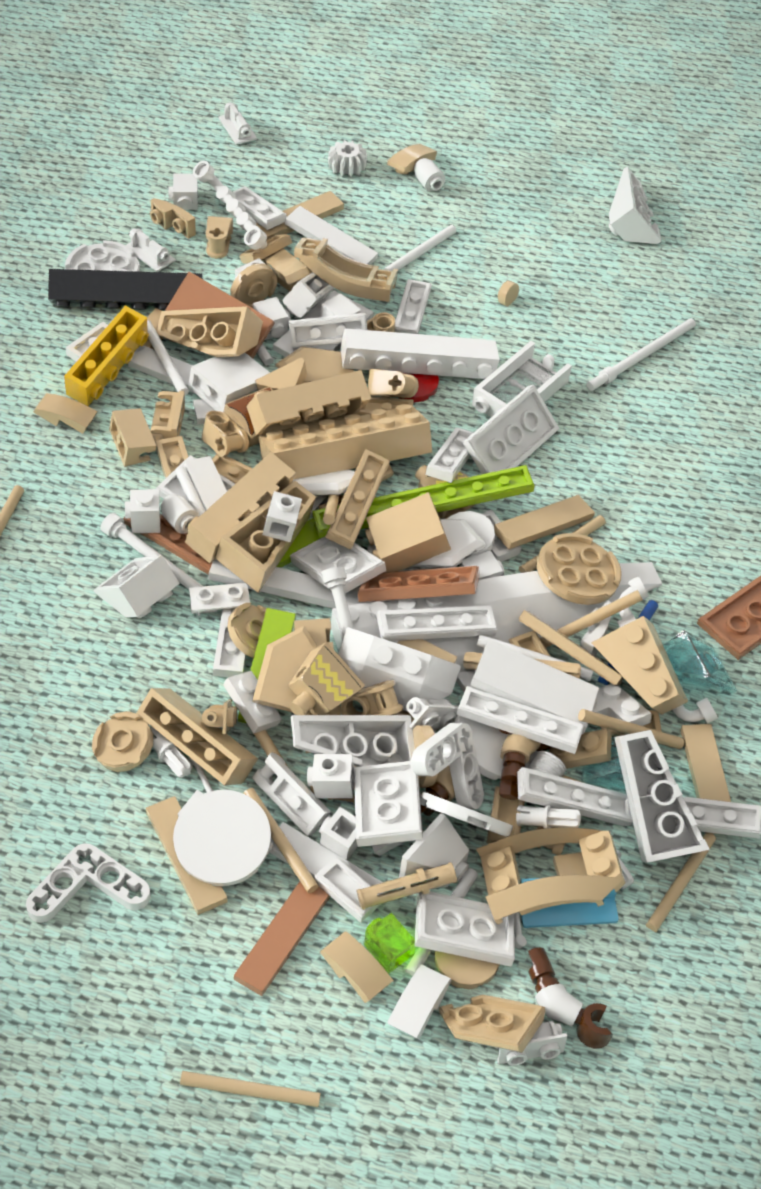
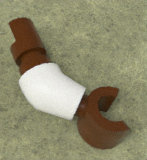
(563, 1006)

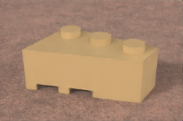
(643, 663)

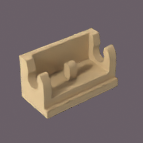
(168, 415)
(131, 436)

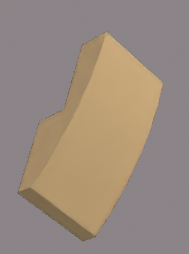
(407, 158)
(170, 216)
(60, 408)
(357, 964)

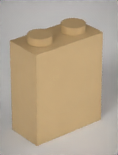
(407, 533)

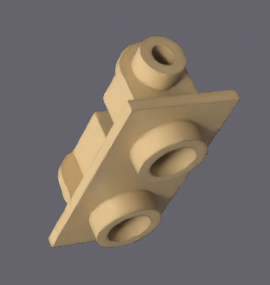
(221, 716)

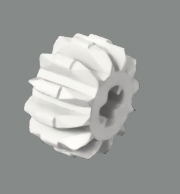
(347, 158)

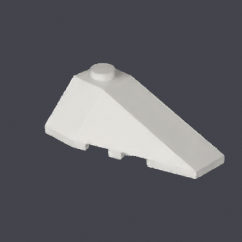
(366, 737)

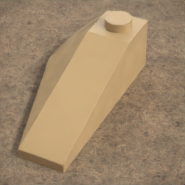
(212, 330)

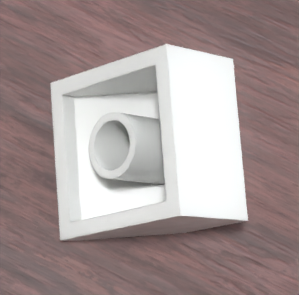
(138, 586)

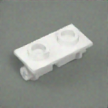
(236, 125)
(149, 251)
(217, 597)
(432, 712)
(546, 1043)

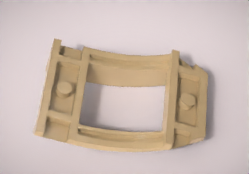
(344, 273)
(511, 896)

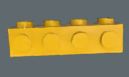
(106, 356)

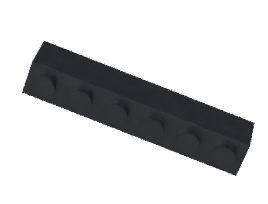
(113, 288)

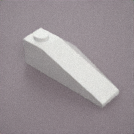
(630, 212)

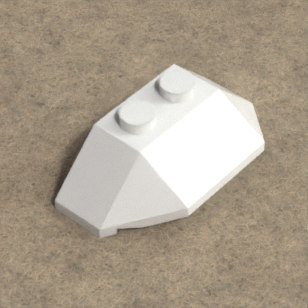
(412, 670)

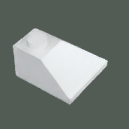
(439, 846)

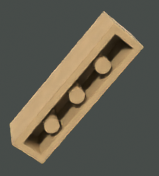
(204, 744)

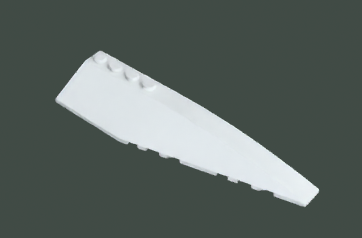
(508, 598)

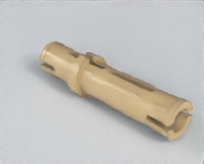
(444, 875)

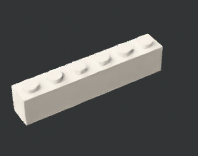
(419, 353)

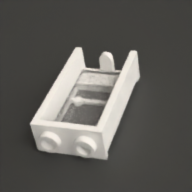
(517, 375)

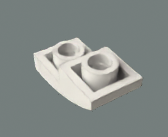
(595, 632)
(419, 1001)

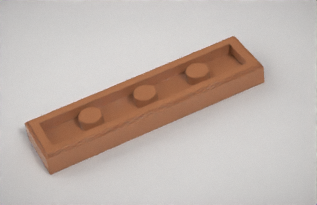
(175, 543)
(280, 938)

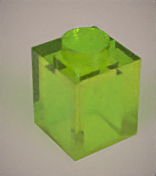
(389, 942)

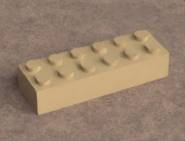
(341, 443)

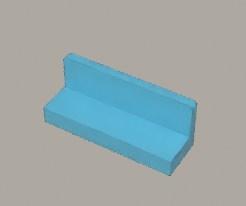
(573, 913)

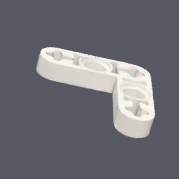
(454, 748)
(80, 874)

